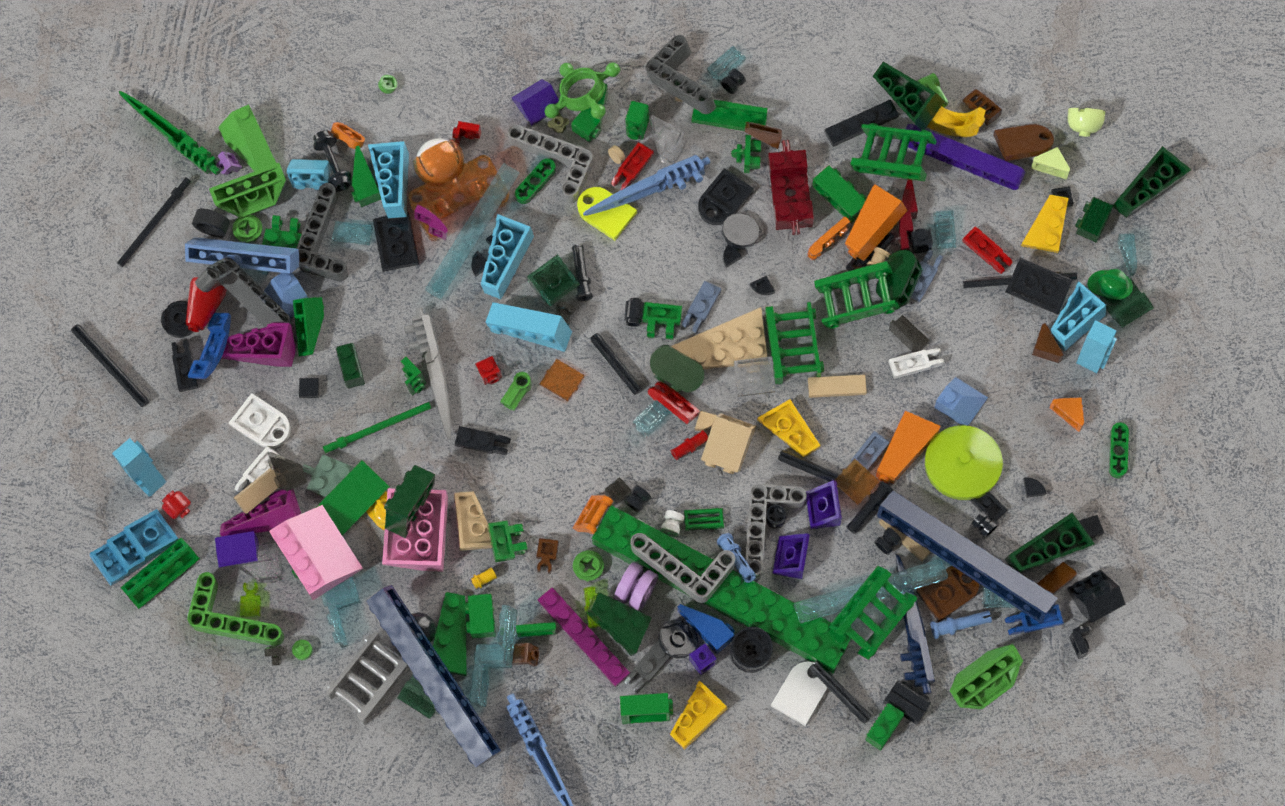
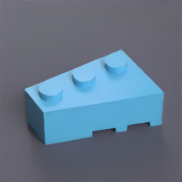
(1077, 316)
(139, 466)

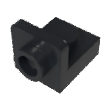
(1079, 644)

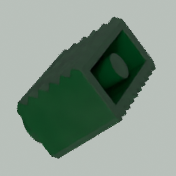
(1094, 219)
(350, 365)

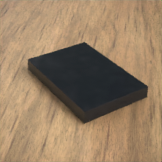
(395, 242)
(1038, 286)

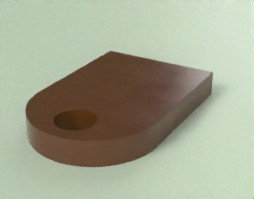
(1023, 141)
(948, 595)

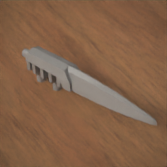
(430, 351)

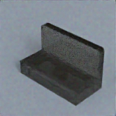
(908, 334)

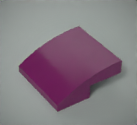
(436, 226)

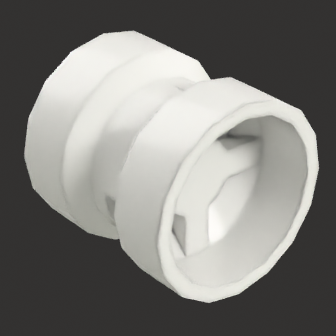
(672, 523)

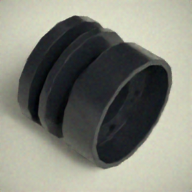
(751, 638)

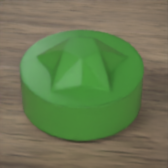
(387, 84)
(302, 650)

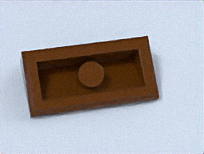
(1058, 578)

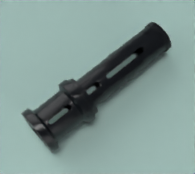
(583, 289)
(871, 505)

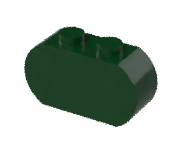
(904, 277)
(676, 369)

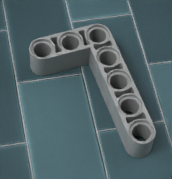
(556, 154)
(759, 522)
(681, 570)

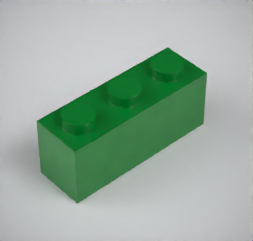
(839, 193)

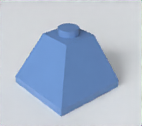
(285, 289)
(960, 402)

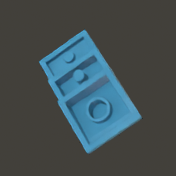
(133, 547)

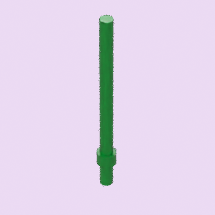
(342, 442)

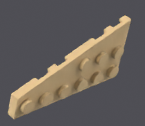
(728, 342)

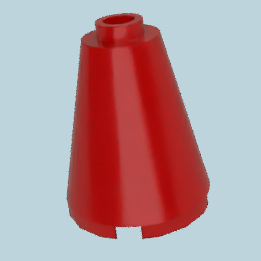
(202, 305)

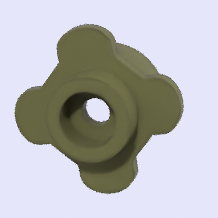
(559, 128)

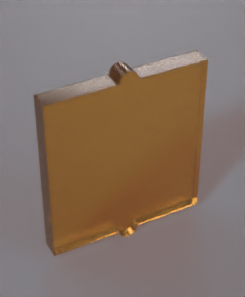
(562, 380)
(856, 481)

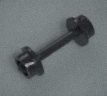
(324, 141)

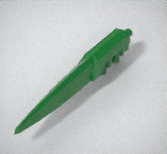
(177, 138)

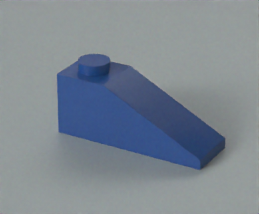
(710, 629)

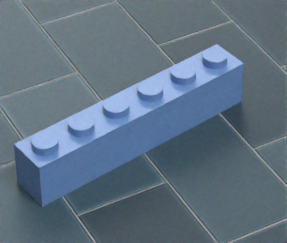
(244, 254)

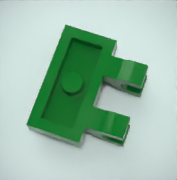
(280, 238)
(661, 314)
(501, 541)

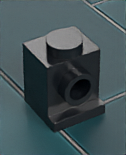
(920, 238)

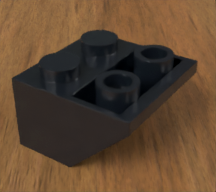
(1096, 596)

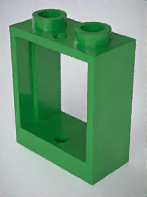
(645, 708)

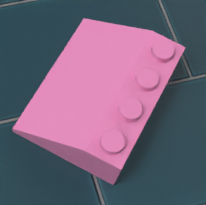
(426, 537)
(316, 551)

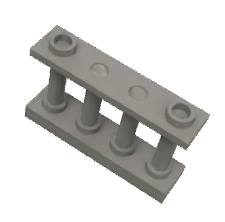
(377, 696)

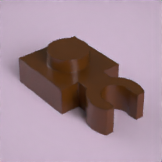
(547, 552)

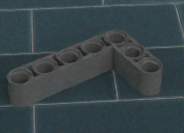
(663, 74)
(317, 236)
(243, 289)

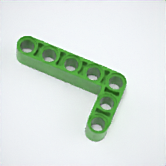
(227, 621)

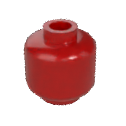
(176, 504)

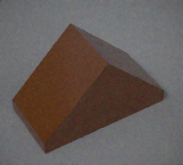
(1047, 347)

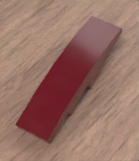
(905, 221)

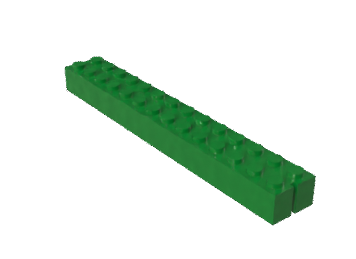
(741, 601)

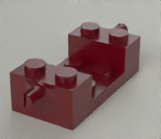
(788, 172)

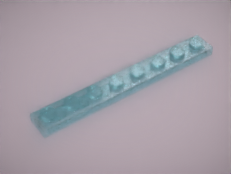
(472, 231)
(903, 581)

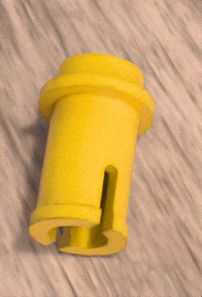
(483, 578)

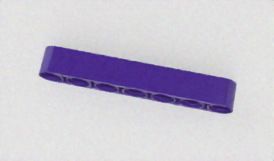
(971, 160)

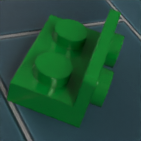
(415, 380)

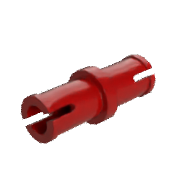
(689, 445)

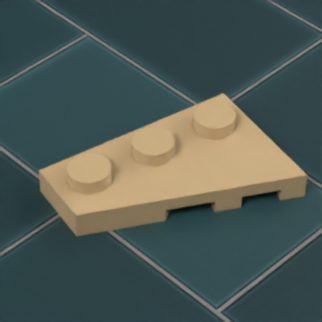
(471, 522)

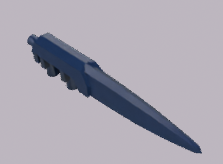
(917, 645)

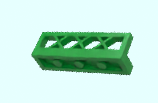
(731, 115)
(160, 573)

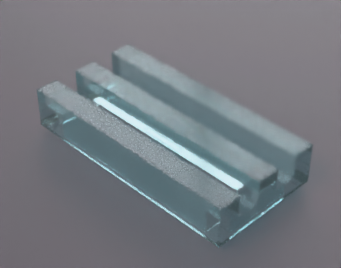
(736, 54)

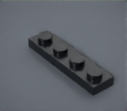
(852, 126)

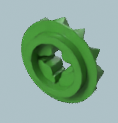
(242, 223)
(587, 557)

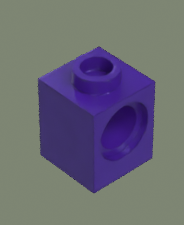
(702, 659)

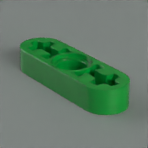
(522, 188)
(1123, 463)

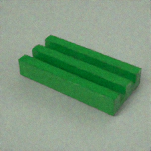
(704, 519)
(536, 629)

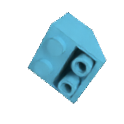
(308, 173)

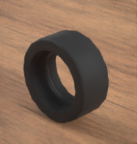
(211, 222)

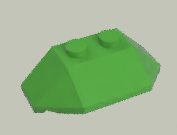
(250, 192)
(986, 678)

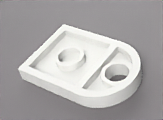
(260, 422)
(799, 694)

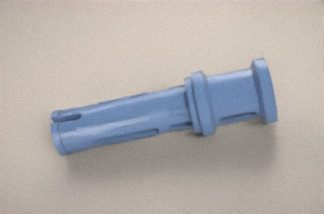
(726, 542)
(951, 625)

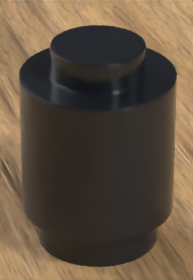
(634, 312)

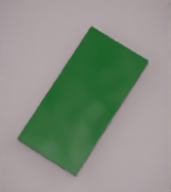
(353, 496)

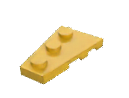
(1048, 226)
(790, 427)
(698, 715)

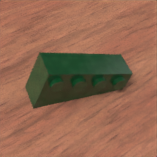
(911, 96)
(1156, 177)
(1054, 543)

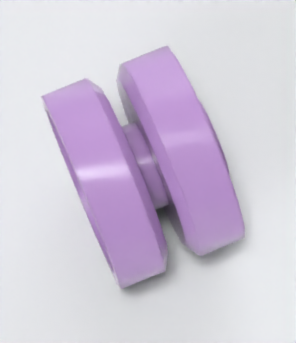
(636, 586)

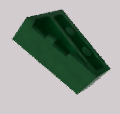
(407, 500)
(620, 621)

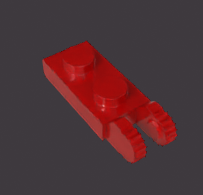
(633, 165)
(986, 249)
(674, 402)

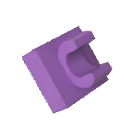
(229, 161)

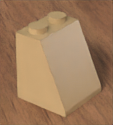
(728, 443)

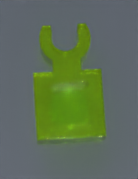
(251, 603)

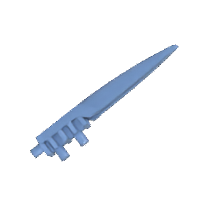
(656, 183)
(536, 746)

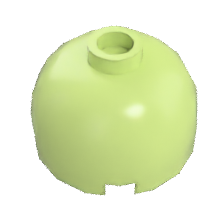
(1085, 120)

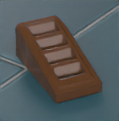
(996, 110)
(766, 134)

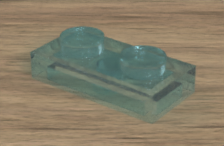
(352, 233)

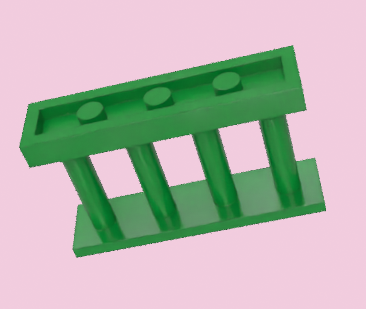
(895, 169)
(844, 281)
(779, 353)
(860, 600)

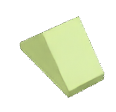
(1051, 163)

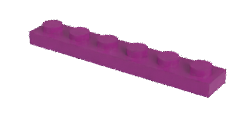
(583, 637)

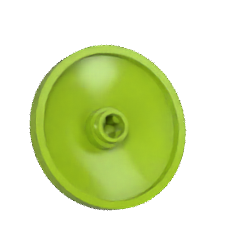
(963, 462)

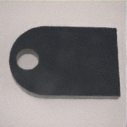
(724, 197)

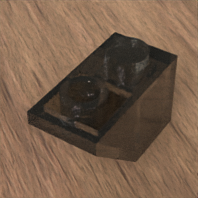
(287, 472)

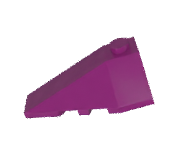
(264, 346)
(264, 517)

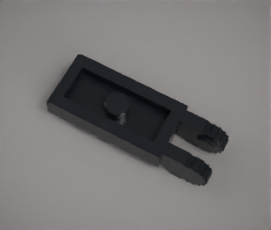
(182, 366)
(480, 441)

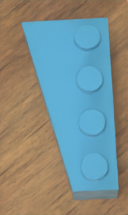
(1097, 347)

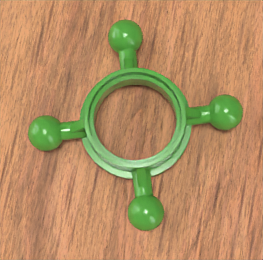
(588, 100)

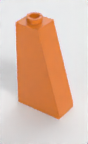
(874, 222)
(907, 444)

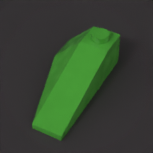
(246, 138)

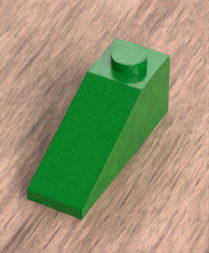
(586, 125)
(363, 183)
(308, 322)

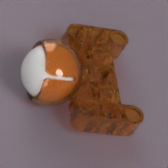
(444, 171)

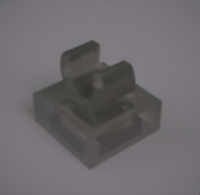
(618, 490)
(276, 653)

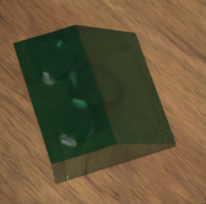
(552, 280)

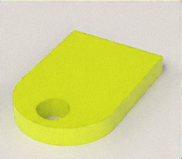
(609, 222)

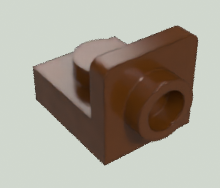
(525, 654)

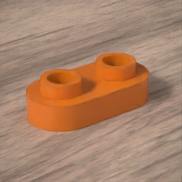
(347, 135)

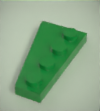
(451, 634)

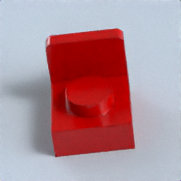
(467, 130)
(488, 370)

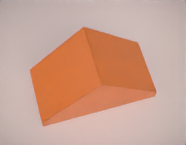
(1070, 410)

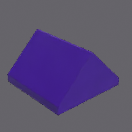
(534, 100)
(824, 506)
(237, 549)
(791, 555)

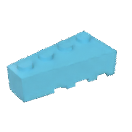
(391, 173)
(506, 258)
(529, 325)

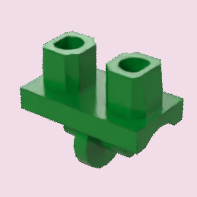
(750, 162)

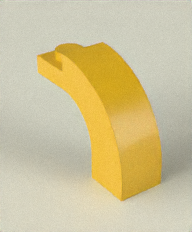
(956, 123)

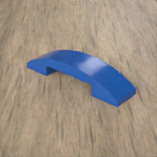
(219, 331)

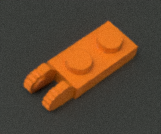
(828, 238)

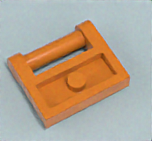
(592, 513)

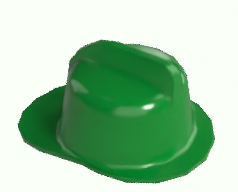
(1110, 284)

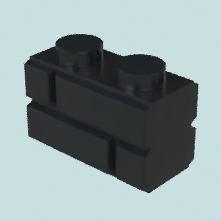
(912, 704)

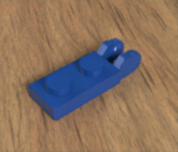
(1029, 624)

